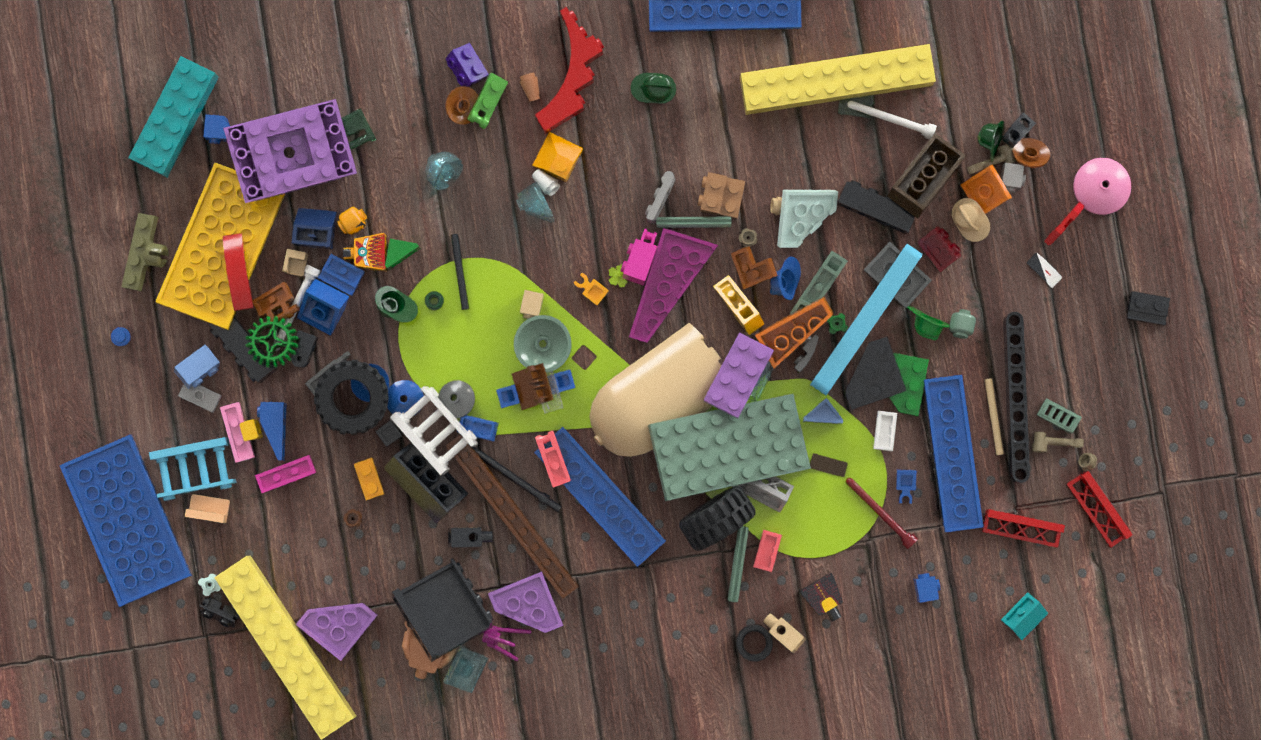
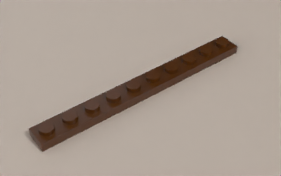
(514, 519)

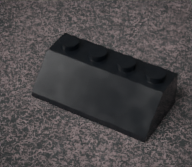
(429, 489)

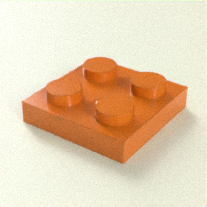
(986, 189)

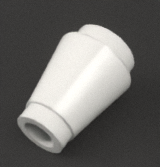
(546, 182)

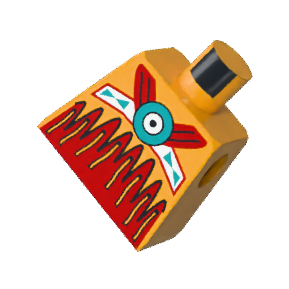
(369, 252)

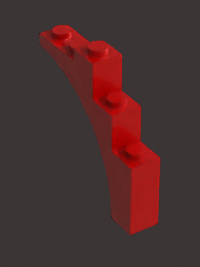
(566, 102)

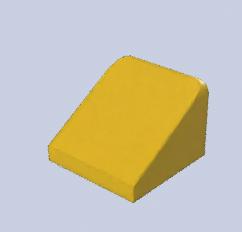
(251, 430)

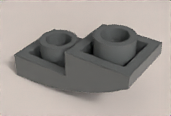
(809, 348)

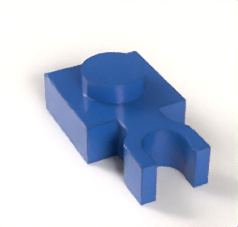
(906, 481)

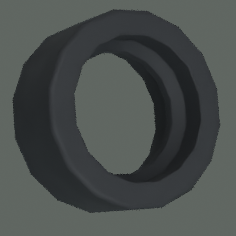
(754, 657)

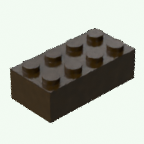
(926, 176)

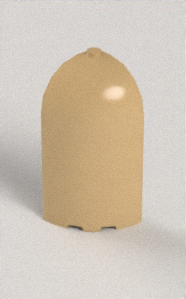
(654, 389)

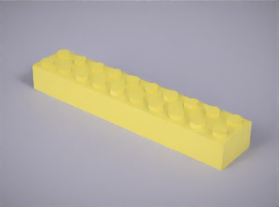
(837, 79)
(285, 647)

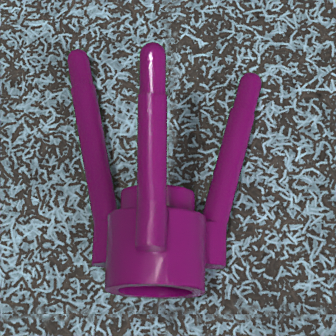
(492, 638)

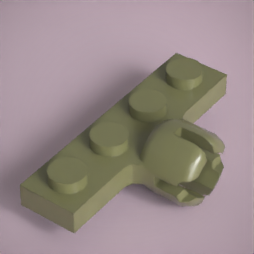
(143, 252)

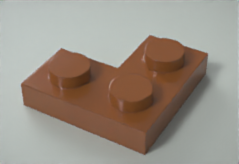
(750, 271)

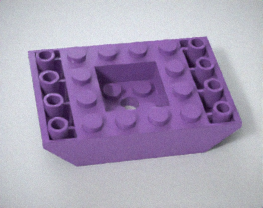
(318, 147)

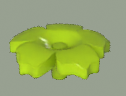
(616, 276)

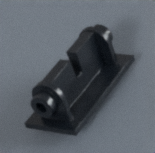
(212, 610)

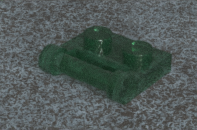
(355, 123)

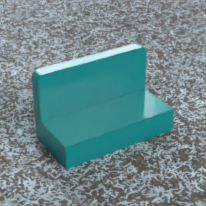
(1025, 616)

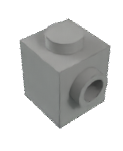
(1013, 176)

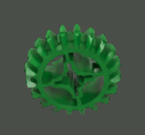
(273, 332)

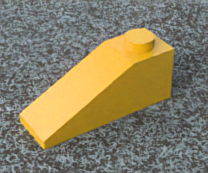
(739, 305)

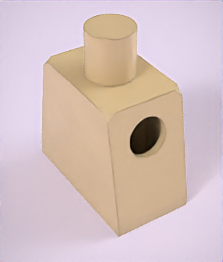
(790, 639)

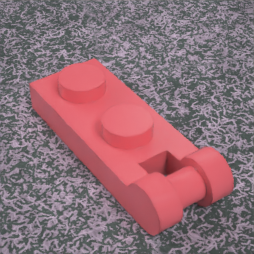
(553, 459)

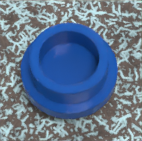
(120, 336)

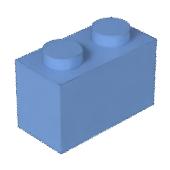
(197, 367)

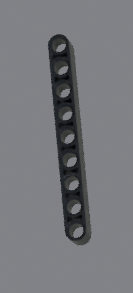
(1011, 387)

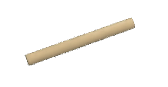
(994, 416)

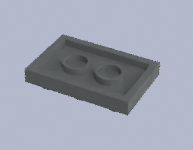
(913, 284)

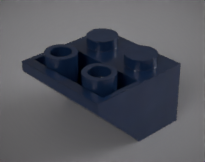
(314, 228)

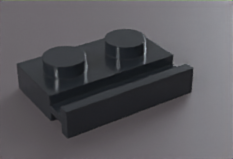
(1148, 308)

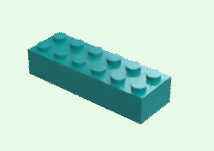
(173, 117)

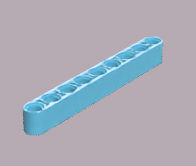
(866, 319)

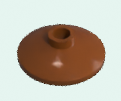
(467, 97)
(1031, 153)

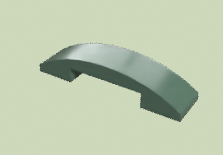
(822, 280)

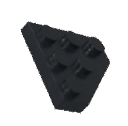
(875, 375)

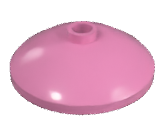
(1093, 195)

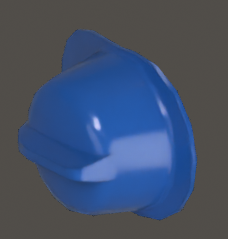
(787, 279)

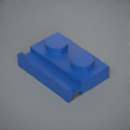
(341, 274)

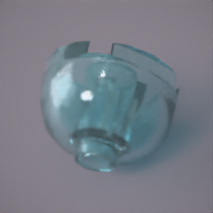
(442, 168)

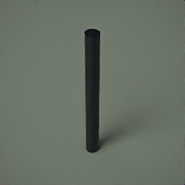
(459, 272)

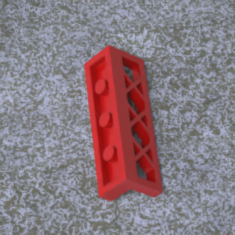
(1106, 506)
(1058, 528)

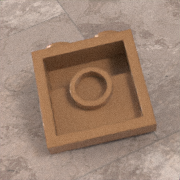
(721, 195)

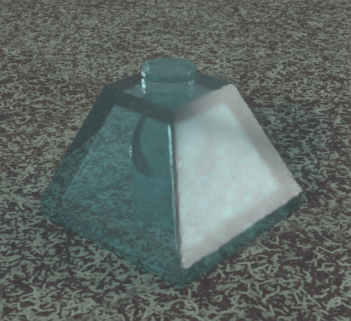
(534, 203)

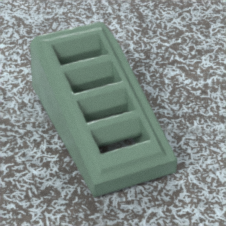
(1076, 418)

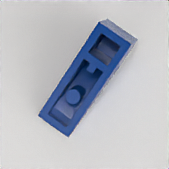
(273, 421)

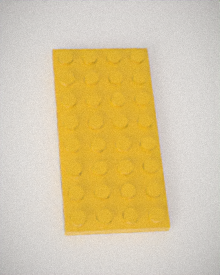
(198, 272)

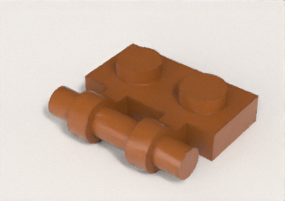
(275, 299)

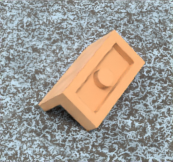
(208, 508)

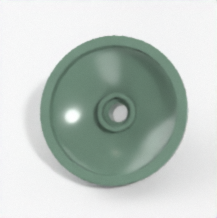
(547, 329)

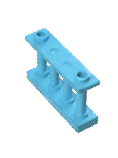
(180, 453)

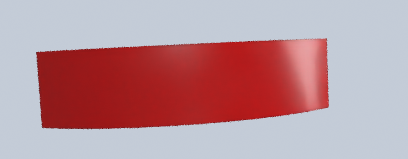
(237, 272)

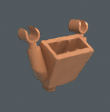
(418, 658)

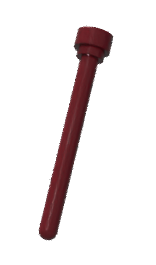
(907, 538)

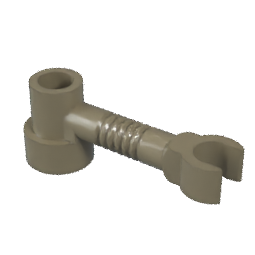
(1005, 156)
(1041, 442)

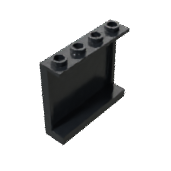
(443, 610)

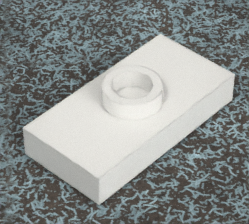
(885, 431)

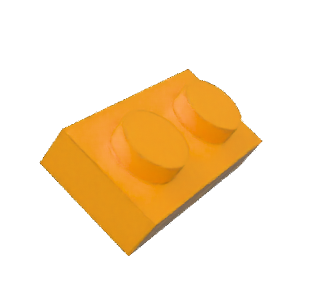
(369, 479)

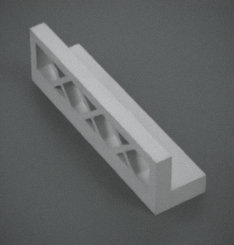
(768, 493)

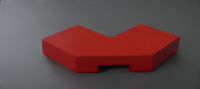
(1071, 216)

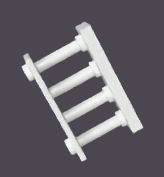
(428, 448)

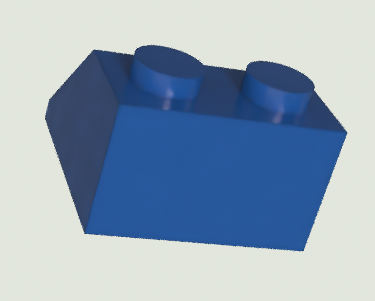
(322, 306)

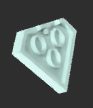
(803, 213)

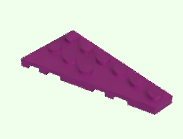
(672, 271)

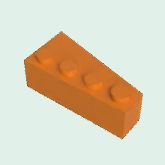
(794, 330)

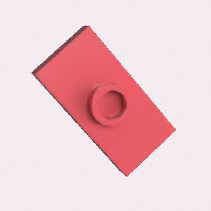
(767, 550)

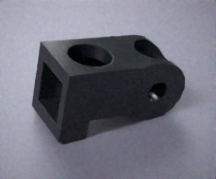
(1017, 130)
(305, 349)

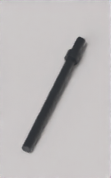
(543, 498)

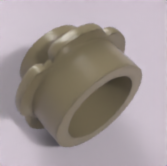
(743, 237)
(1087, 461)

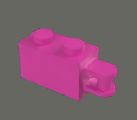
(640, 258)

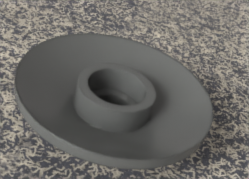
(465, 398)

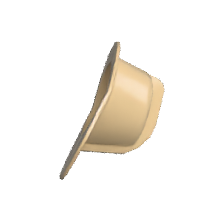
(970, 220)

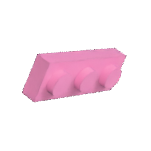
(232, 417)

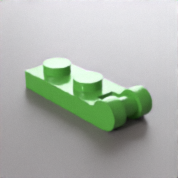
(487, 100)

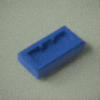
(480, 427)

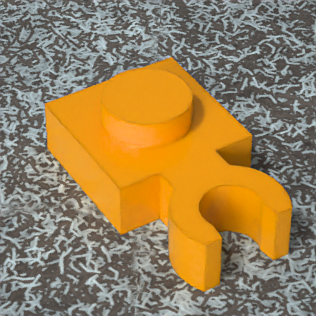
(593, 291)

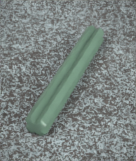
(692, 222)
(738, 562)

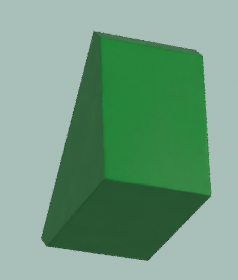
(399, 251)

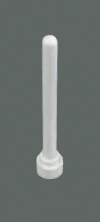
(926, 130)
(310, 273)

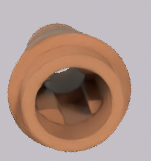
(530, 86)

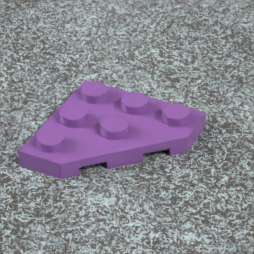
(528, 603)
(337, 626)

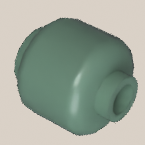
(962, 324)

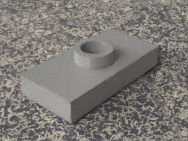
(201, 396)

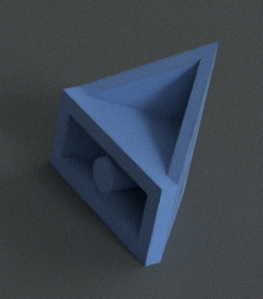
(823, 413)

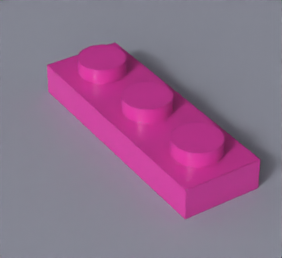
(285, 474)

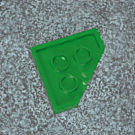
(913, 374)

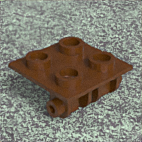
(532, 386)

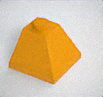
(557, 157)

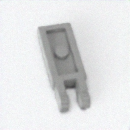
(660, 195)

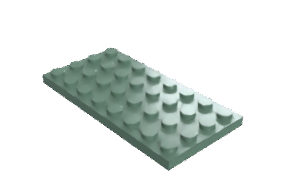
(722, 451)

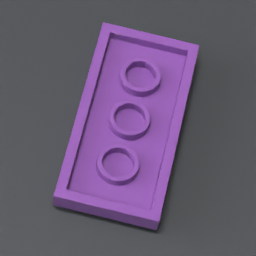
(738, 375)

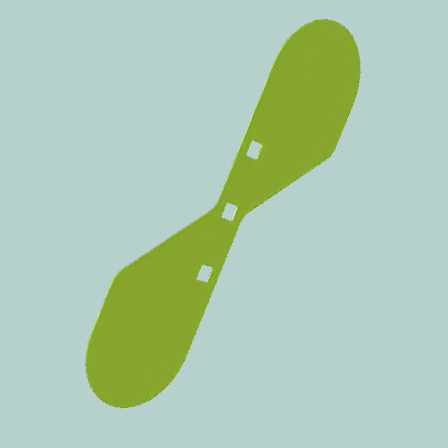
(479, 349)

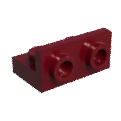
(940, 248)

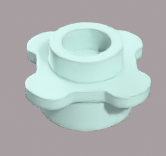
(214, 585)

